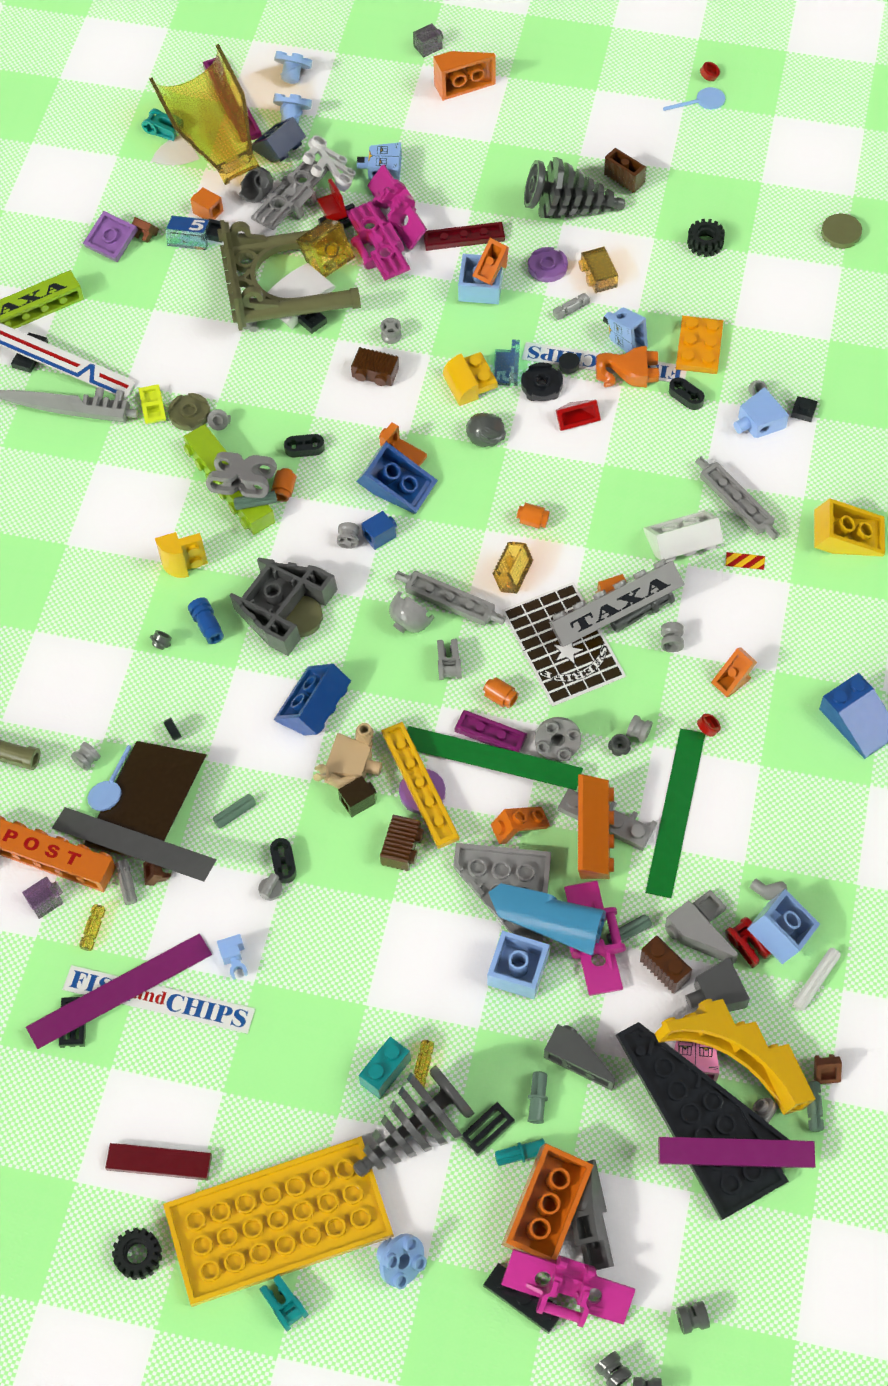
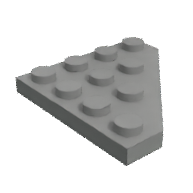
(488, 866)

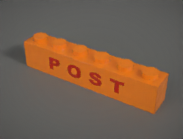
(55, 855)

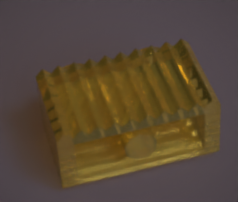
(598, 269)
(512, 567)

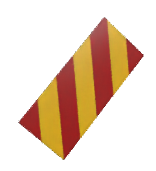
(745, 561)

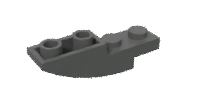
(589, 1224)

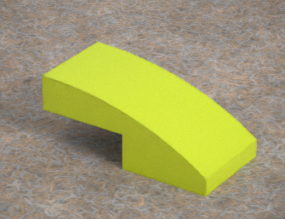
(152, 404)

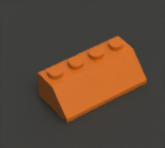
(594, 827)
(547, 1203)

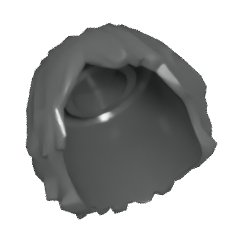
(256, 185)
(485, 429)

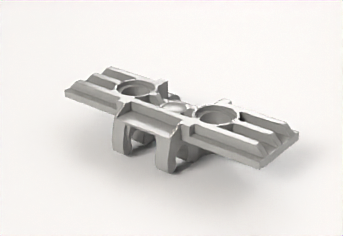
(288, 197)

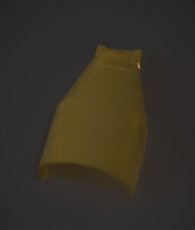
(212, 118)

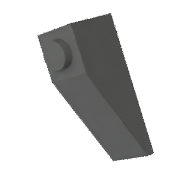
(573, 1053)

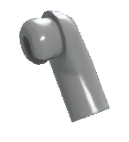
(767, 891)

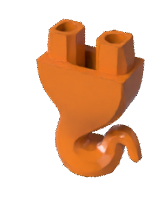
(629, 366)

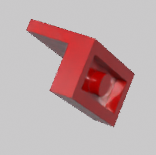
(332, 204)

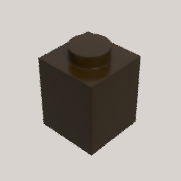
(357, 796)

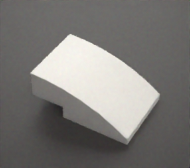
(301, 283)

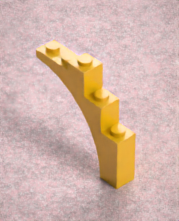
(744, 1042)

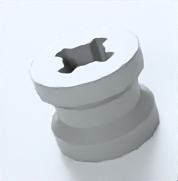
(391, 330)
(348, 535)
(639, 728)
(85, 756)

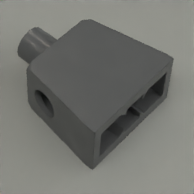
(719, 983)

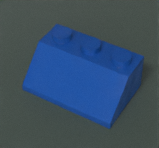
(313, 699)

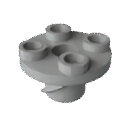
(557, 738)

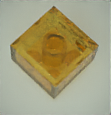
(326, 247)

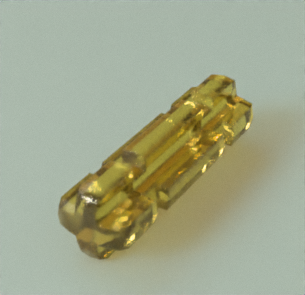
(92, 927)
(423, 1061)

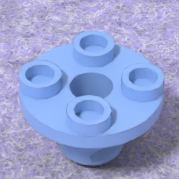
(292, 66)
(291, 106)
(401, 1259)

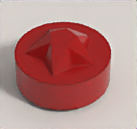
(709, 71)
(708, 725)

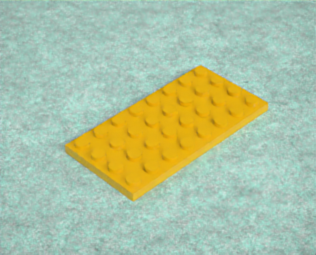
(276, 1221)

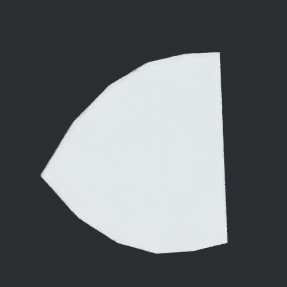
(175, 153)

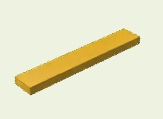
(420, 785)

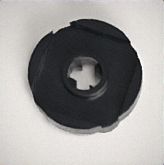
(542, 392)

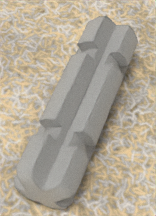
(571, 306)
(126, 882)

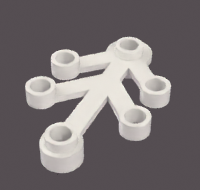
(318, 146)

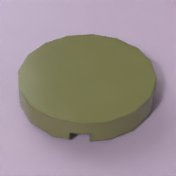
(841, 230)
(189, 411)
(306, 616)

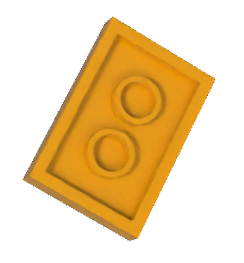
(699, 344)

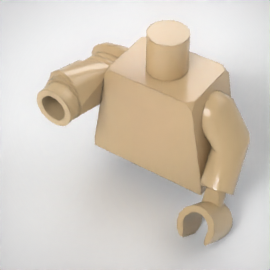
(349, 759)

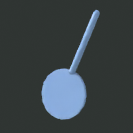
(708, 98)
(107, 793)

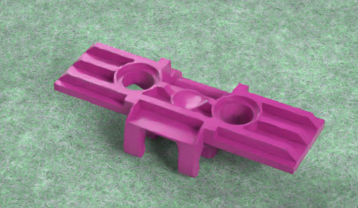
(394, 194)
(382, 236)
(605, 977)
(570, 1279)

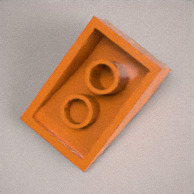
(463, 72)

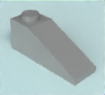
(698, 933)

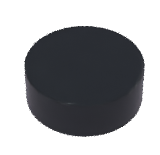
(569, 363)
(172, 729)

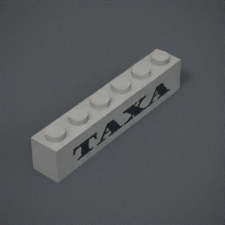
(616, 603)

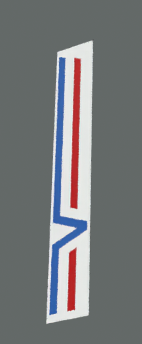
(64, 361)

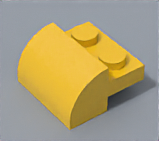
(469, 377)
(181, 554)

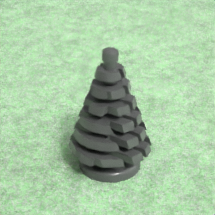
(566, 191)
(410, 1126)

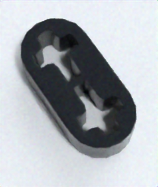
(687, 393)
(304, 445)
(288, 860)

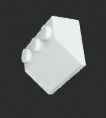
(684, 535)

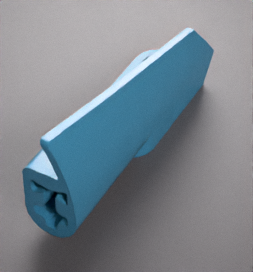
(544, 914)

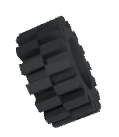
(705, 229)
(132, 1238)

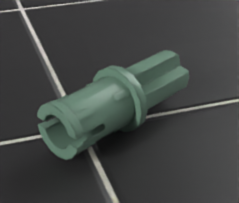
(537, 1097)

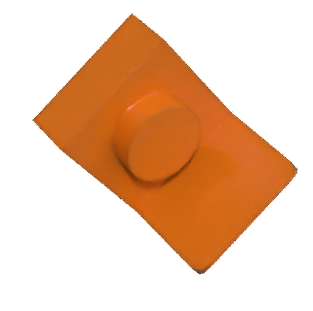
(491, 261)
(734, 672)

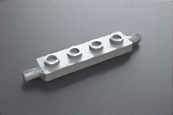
(737, 498)
(450, 598)

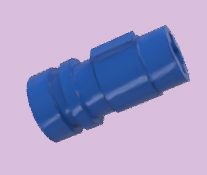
(203, 615)

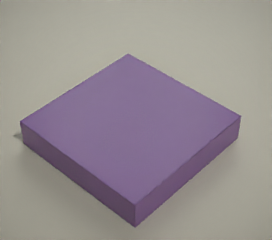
(110, 236)

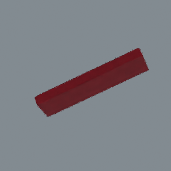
(463, 236)
(158, 1161)

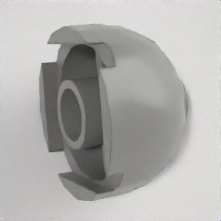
(408, 614)

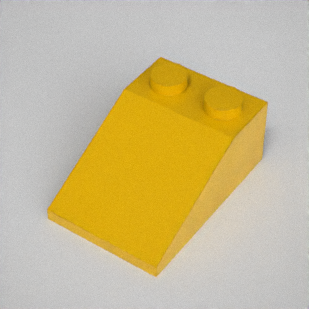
(848, 530)

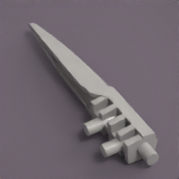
(95, 408)

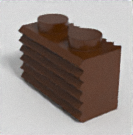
(624, 170)
(375, 367)
(400, 843)
(665, 964)

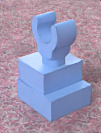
(230, 953)

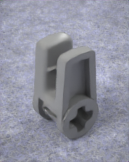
(449, 666)

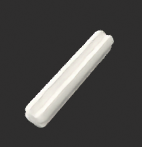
(816, 979)

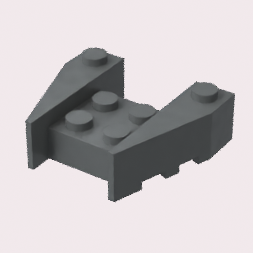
(276, 595)

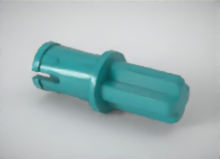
(518, 1152)

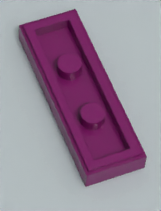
(490, 732)

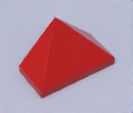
(577, 414)

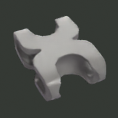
(241, 475)

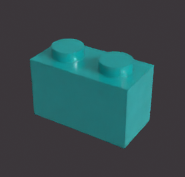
(384, 1067)

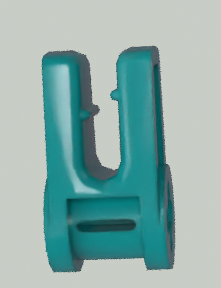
(160, 123)
(287, 1312)

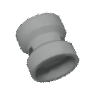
(672, 637)

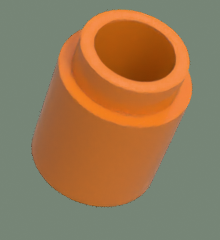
(284, 484)
(533, 515)
(500, 692)

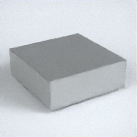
(709, 905)

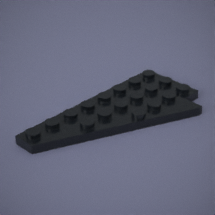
(702, 1108)

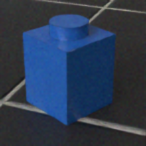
(379, 529)

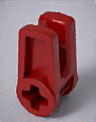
(739, 938)

